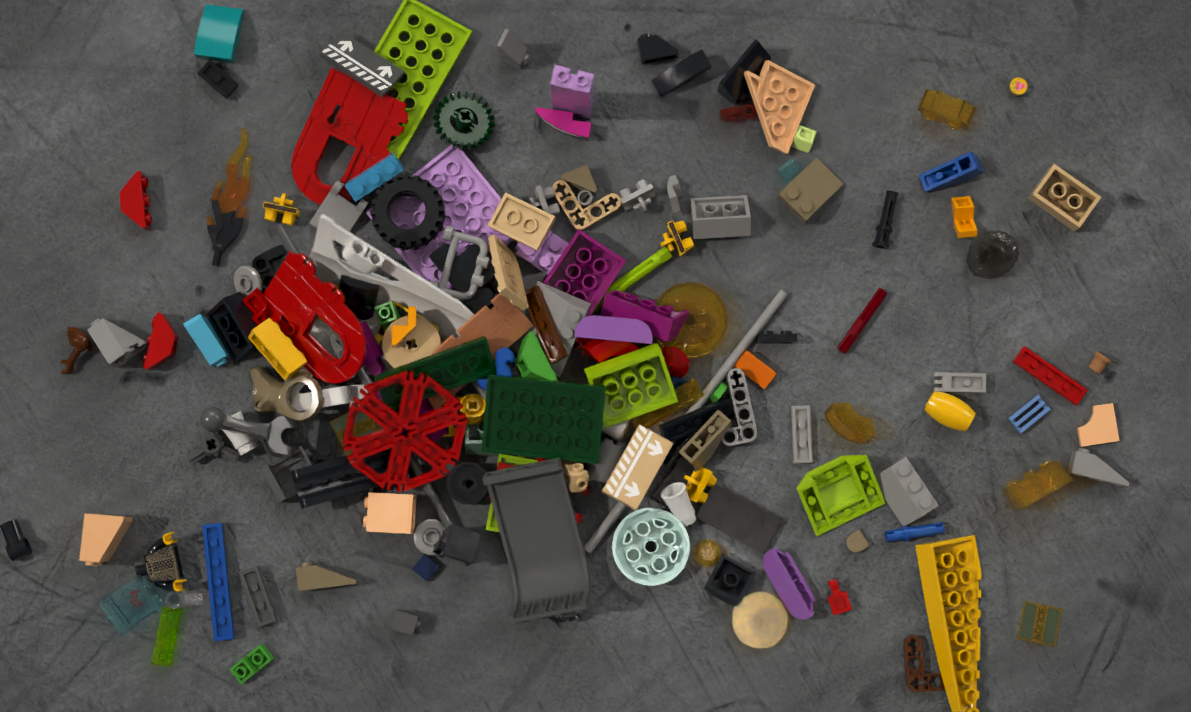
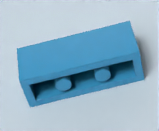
(374, 176)

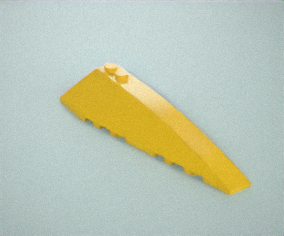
(951, 595)

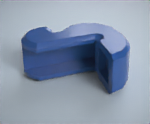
(503, 357)

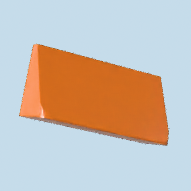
(755, 369)

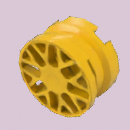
(475, 414)

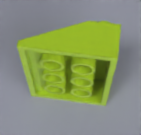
(633, 384)

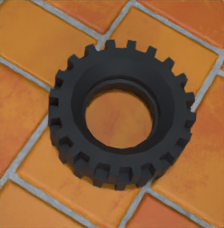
(422, 233)

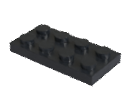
(738, 518)

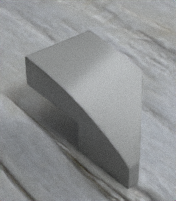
(674, 191)
(338, 349)

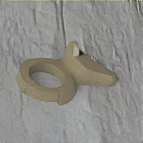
(274, 395)

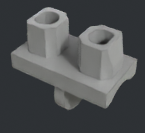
(542, 195)
(639, 198)

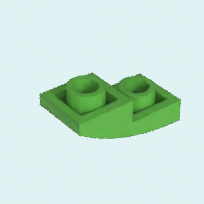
(387, 314)
(251, 663)

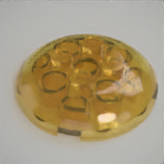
(709, 316)

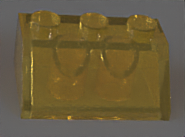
(1036, 484)

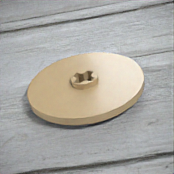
(425, 338)

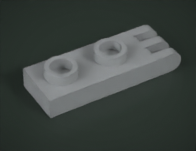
(961, 382)

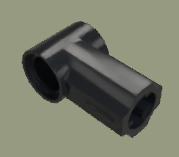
(17, 545)

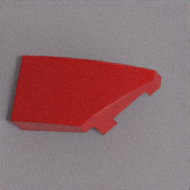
(258, 305)

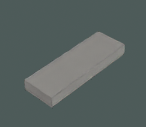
(801, 434)

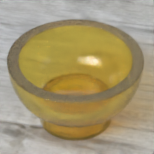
(707, 552)

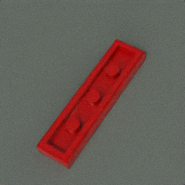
(1049, 376)

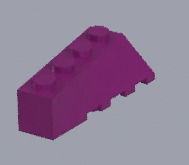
(662, 320)

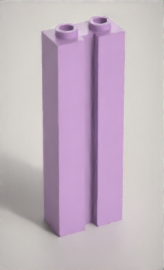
(572, 91)

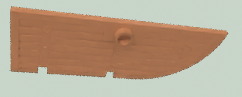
(500, 325)

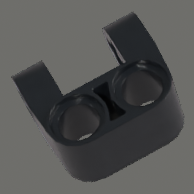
(269, 256)

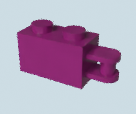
(373, 352)

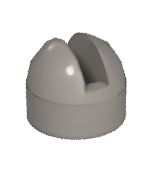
(583, 195)

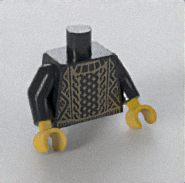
(163, 565)

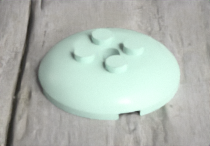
(670, 552)

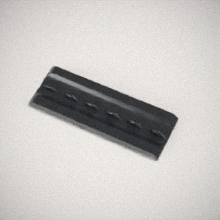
(337, 479)

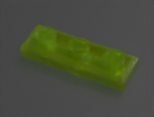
(166, 636)

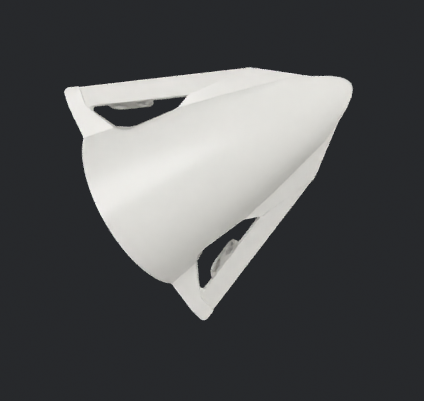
(360, 264)

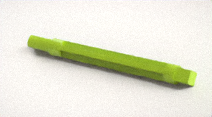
(638, 273)

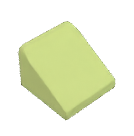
(803, 139)

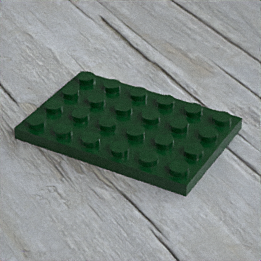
(543, 418)

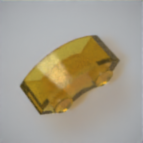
(946, 109)
(849, 423)

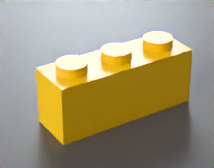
(277, 349)

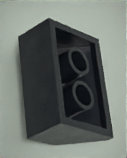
(734, 84)
(233, 324)

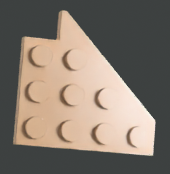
(779, 102)

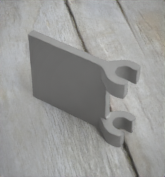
(339, 209)

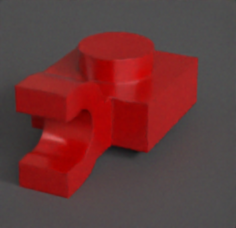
(838, 600)

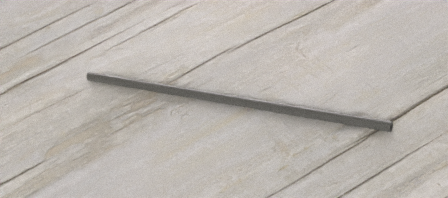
(365, 379)

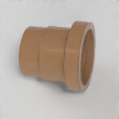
(1099, 362)

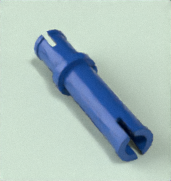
(906, 533)

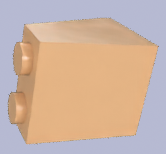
(390, 513)
(101, 537)

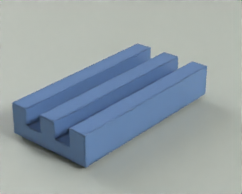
(1041, 404)

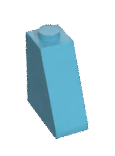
(207, 340)

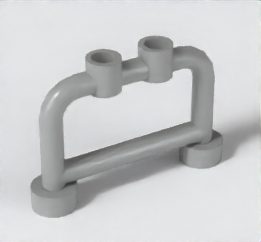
(482, 262)

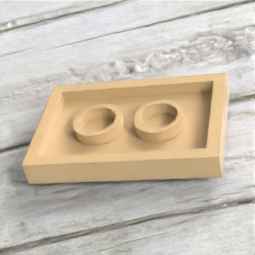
(521, 222)

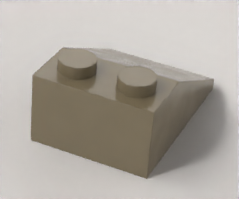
(809, 190)

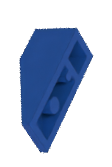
(952, 172)

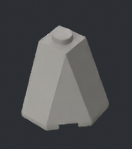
(115, 342)

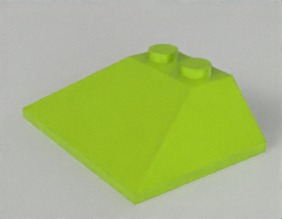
(839, 492)

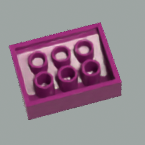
(585, 269)

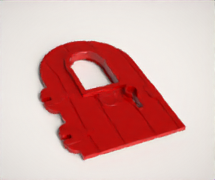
(362, 122)
(302, 299)

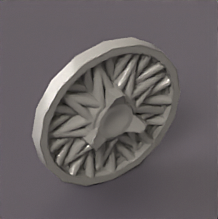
(246, 280)
(427, 535)

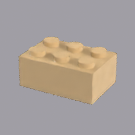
(1064, 197)

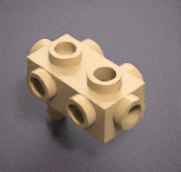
(575, 476)

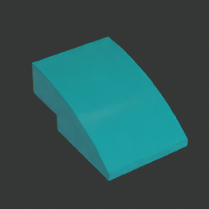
(218, 33)

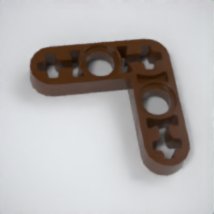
(918, 673)

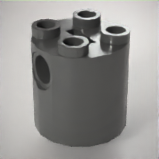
(608, 459)

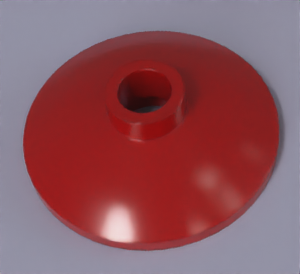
(676, 359)

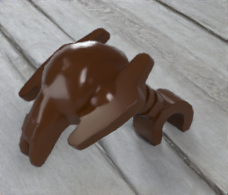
(81, 342)

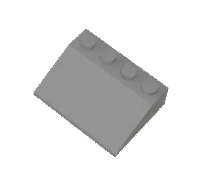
(566, 314)

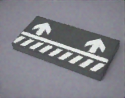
(362, 64)

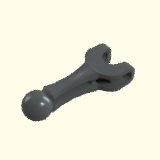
(269, 434)

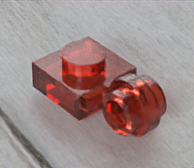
(731, 114)

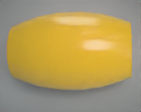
(949, 411)

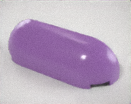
(614, 329)
(789, 583)

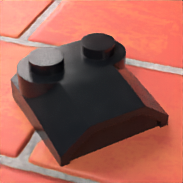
(359, 296)
(729, 581)

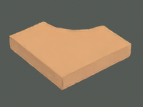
(1100, 427)

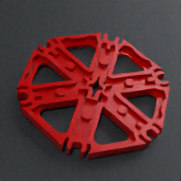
(402, 445)

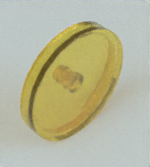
(760, 620)

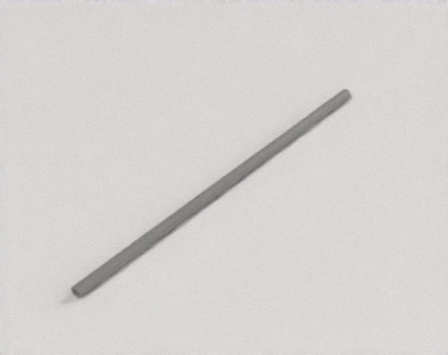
(699, 403)

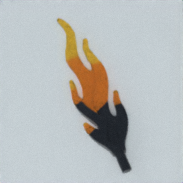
(225, 207)

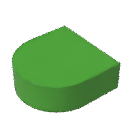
(718, 392)

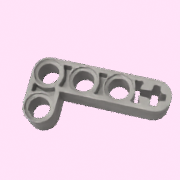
(737, 406)

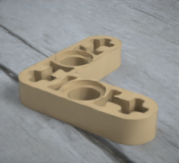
(586, 212)

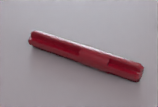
(862, 320)

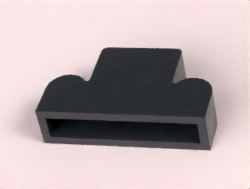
(462, 272)

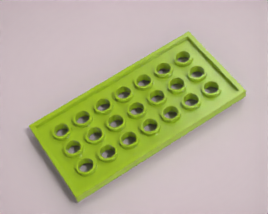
(441, 67)

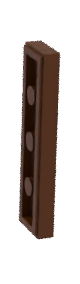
(545, 325)

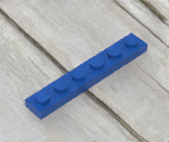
(218, 582)

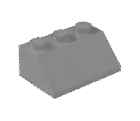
(720, 217)
(905, 492)

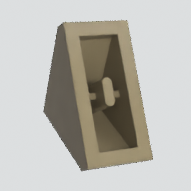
(581, 179)

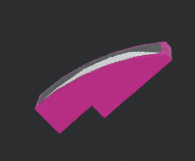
(564, 123)

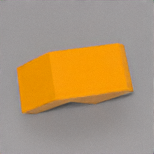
(963, 217)
(400, 332)

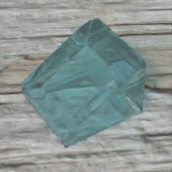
(788, 170)

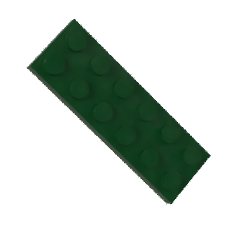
(448, 368)

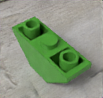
(532, 360)

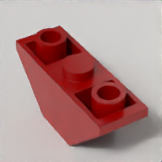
(135, 200)
(161, 343)

